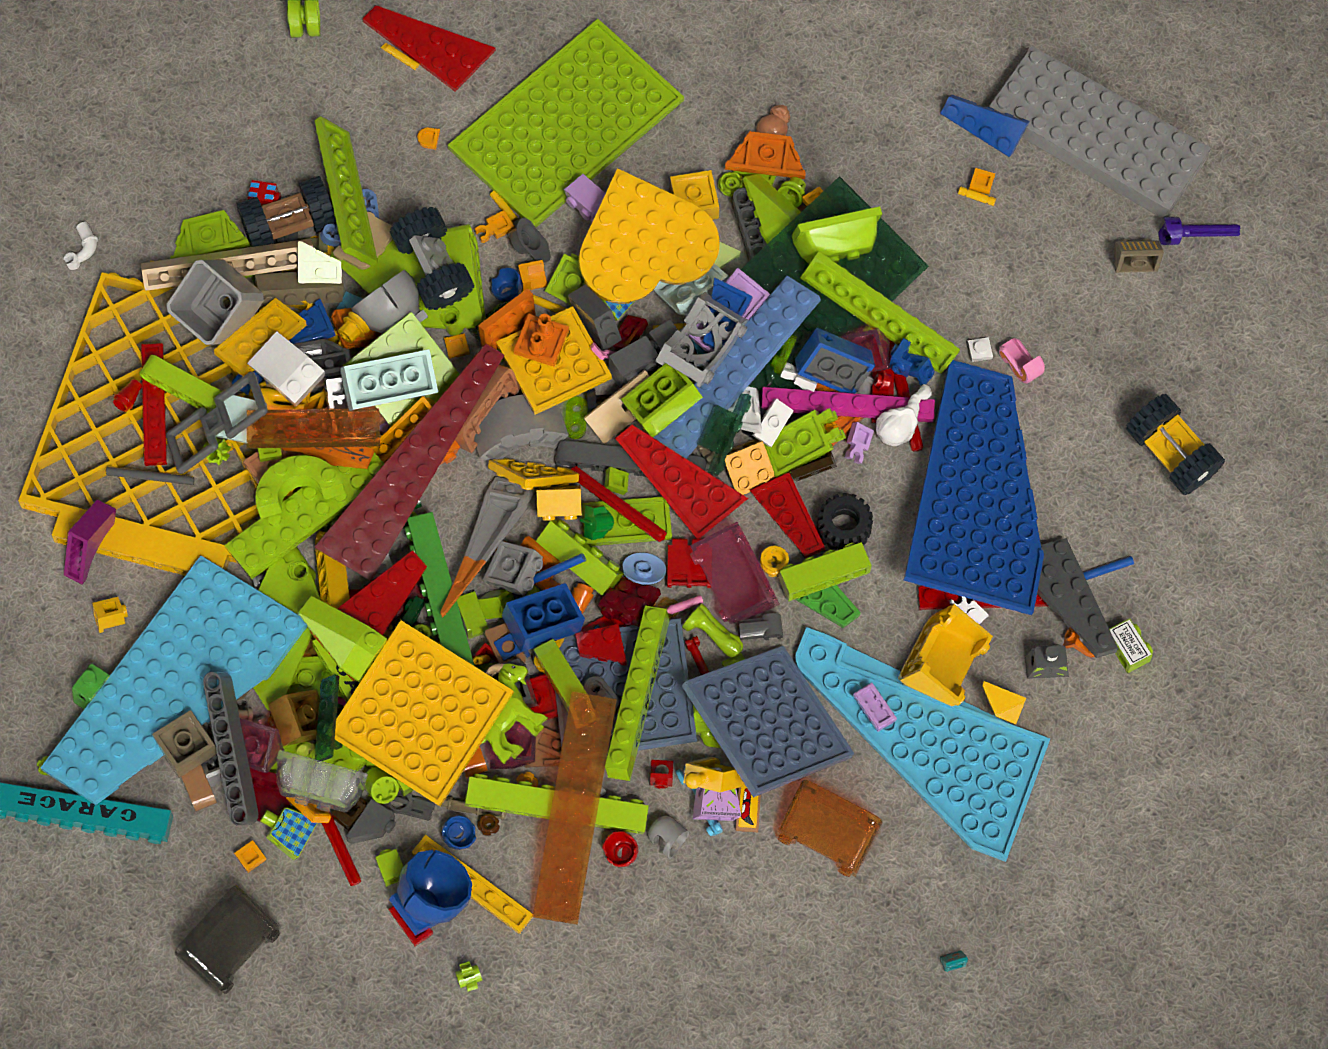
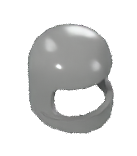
(670, 831)

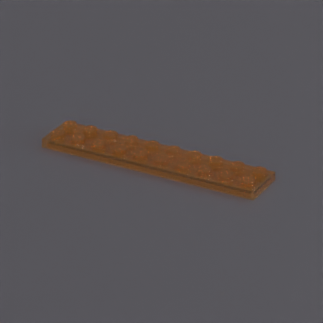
(574, 808)

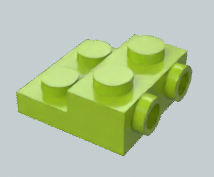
(566, 278)

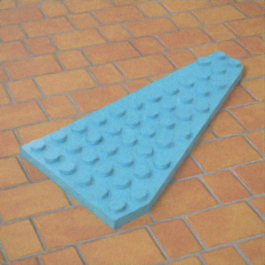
(954, 757)

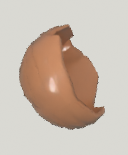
(775, 122)

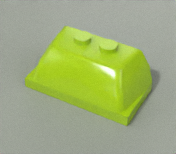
(838, 236)

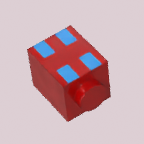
(265, 192)

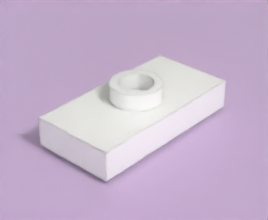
(773, 422)

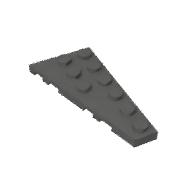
(1068, 593)

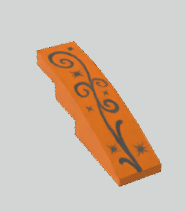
(340, 456)

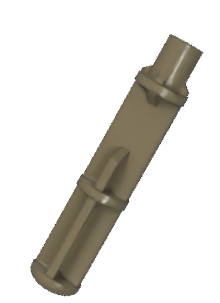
(452, 804)

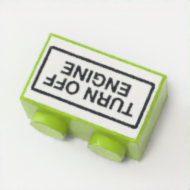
(1131, 647)

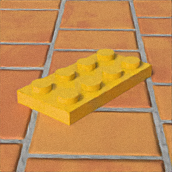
(252, 336)

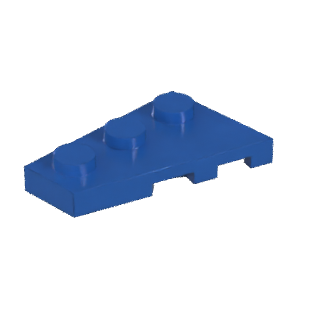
(732, 299)
(317, 326)

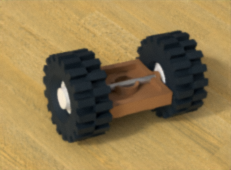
(287, 214)

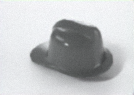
(528, 240)

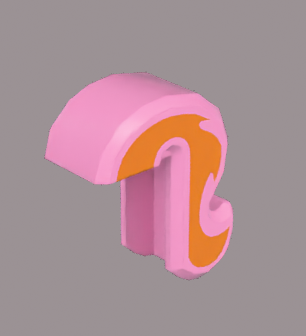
(1021, 361)

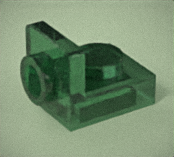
(764, 378)

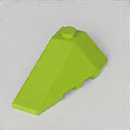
(771, 206)
(345, 638)

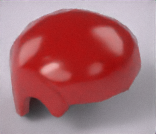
(614, 843)

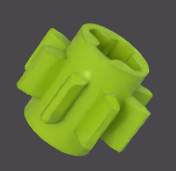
(219, 454)
(468, 976)

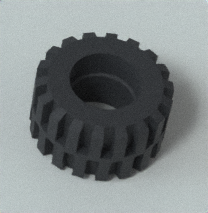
(844, 506)

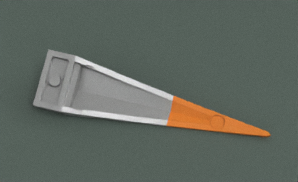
(500, 511)

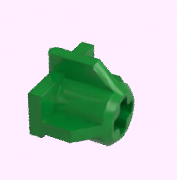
(597, 522)

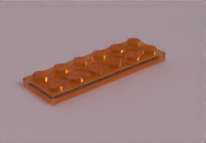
(315, 428)

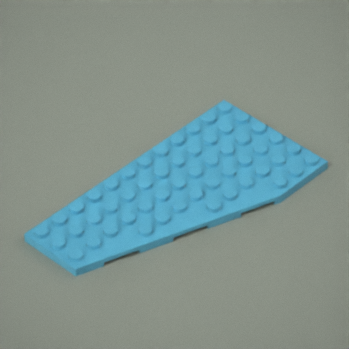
(202, 628)

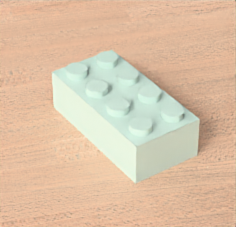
(389, 380)

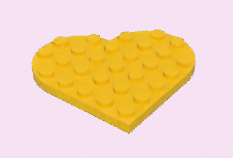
(645, 239)

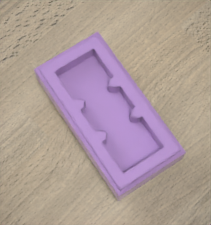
(874, 707)

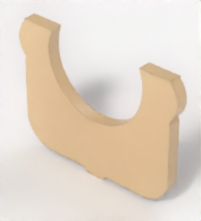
(381, 238)

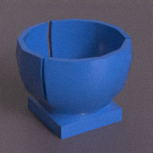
(431, 891)

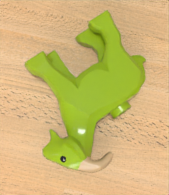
(513, 711)

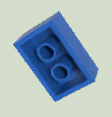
(543, 617)

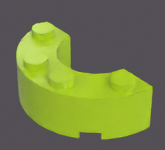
(294, 473)

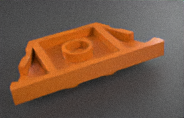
(767, 155)

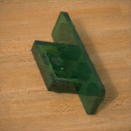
(721, 430)
(327, 715)

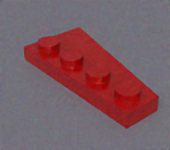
(789, 512)

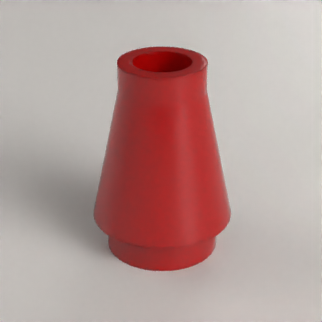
(127, 396)

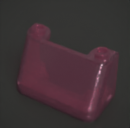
(734, 574)

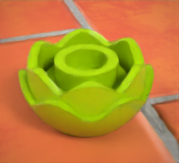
(730, 178)

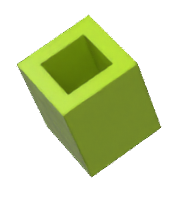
(389, 866)

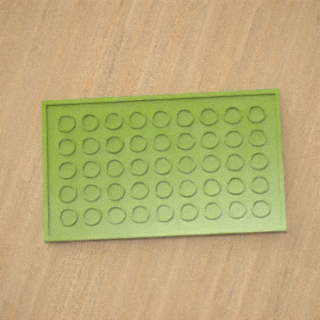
(565, 122)

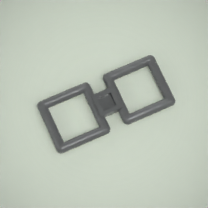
(216, 422)

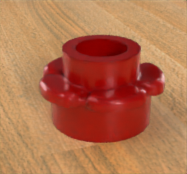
(882, 381)

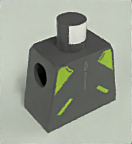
(1048, 662)

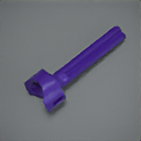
(1174, 229)

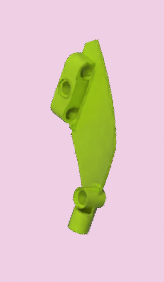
(286, 587)

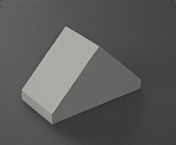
(212, 771)

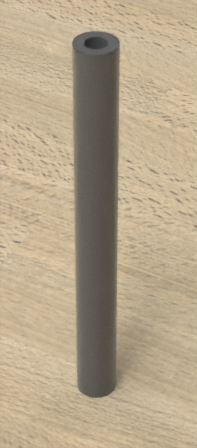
(147, 475)

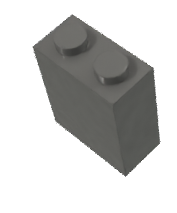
(595, 317)

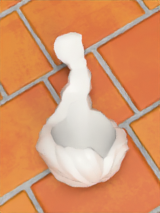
(899, 424)

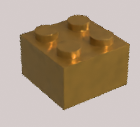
(296, 716)

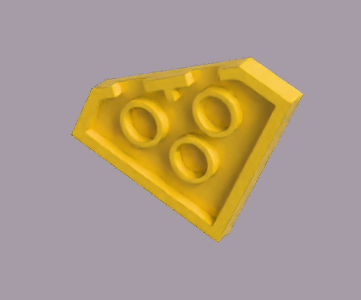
(532, 473)

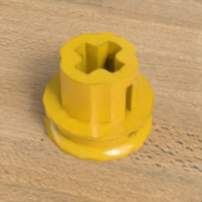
(353, 327)
(781, 559)

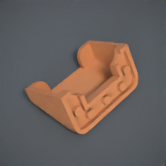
(499, 385)

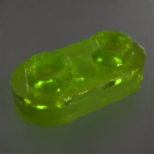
(779, 361)
(576, 418)

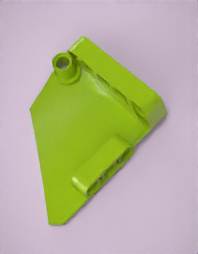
(462, 249)

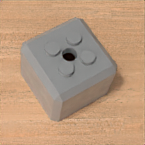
(200, 301)

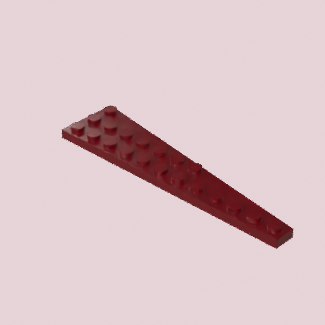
(382, 508)

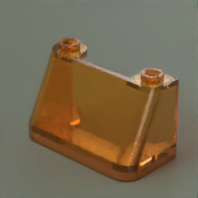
(830, 827)

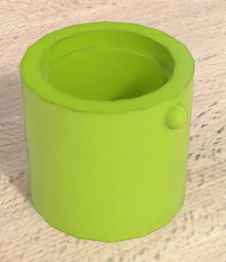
(381, 786)

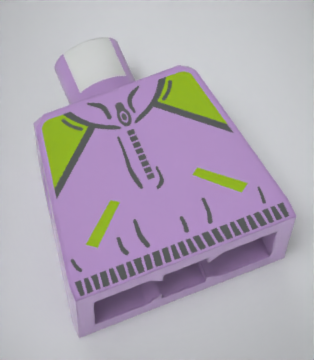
(716, 805)

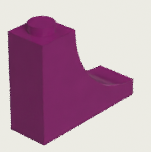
(86, 538)

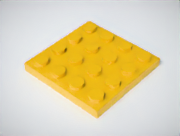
(574, 372)

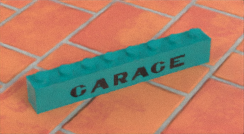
(76, 811)

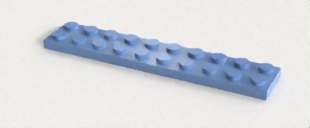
(764, 337)

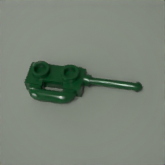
(413, 610)

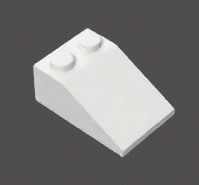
(287, 368)

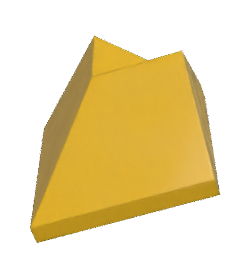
(1003, 702)

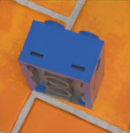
(834, 362)

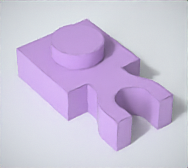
(859, 439)

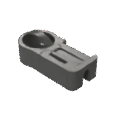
(414, 807)

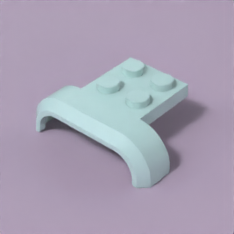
(683, 297)

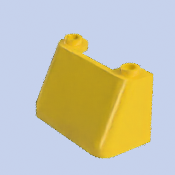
(945, 655)

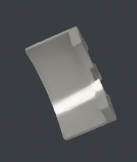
(514, 424)

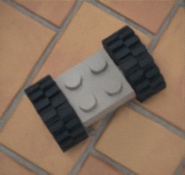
(444, 279)

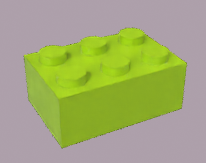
(661, 399)

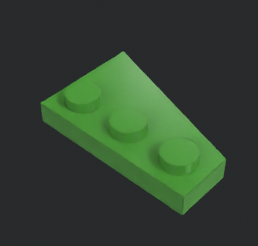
(832, 605)

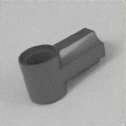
(765, 627)

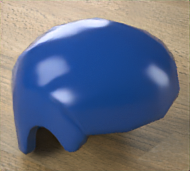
(506, 279)
(455, 826)

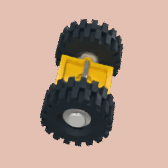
(1175, 444)

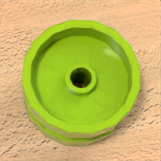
(303, 14)

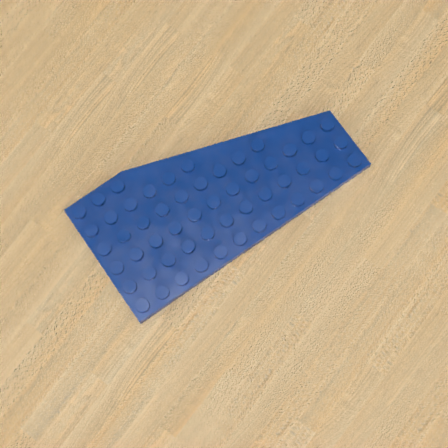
(976, 501)

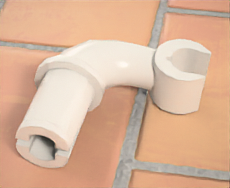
(89, 245)

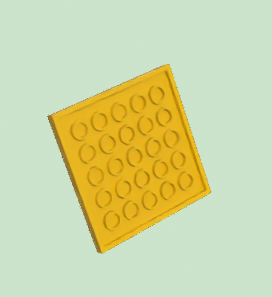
(421, 713)

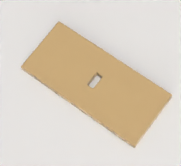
(609, 416)

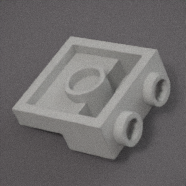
(513, 568)

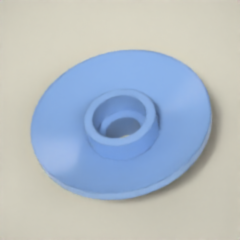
(644, 568)

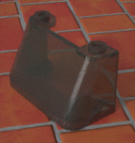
(226, 940)

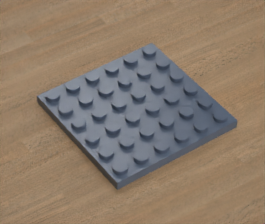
(670, 709)
(768, 720)

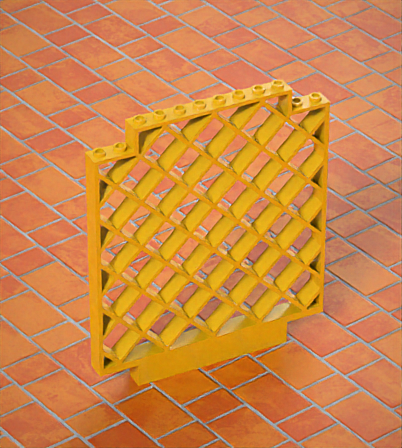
(126, 539)

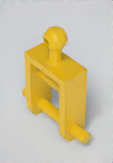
(701, 775)

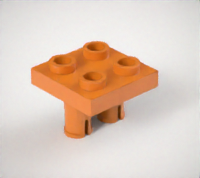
(541, 339)

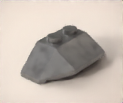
(326, 355)

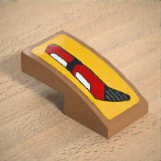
(749, 811)

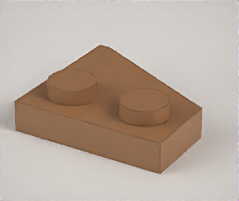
(547, 749)

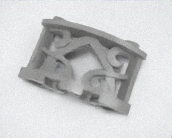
(676, 356)

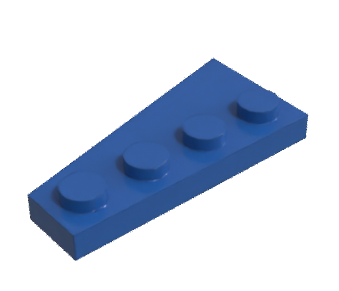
(992, 127)

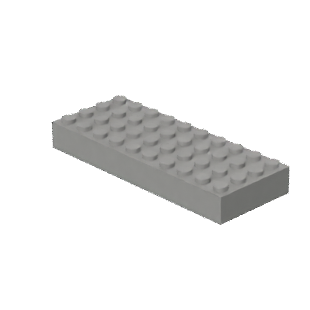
(1101, 133)

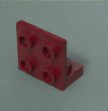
(267, 793)

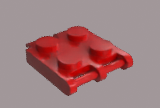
(681, 566)

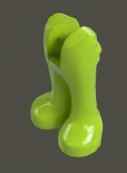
(703, 619)

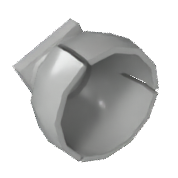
(390, 303)

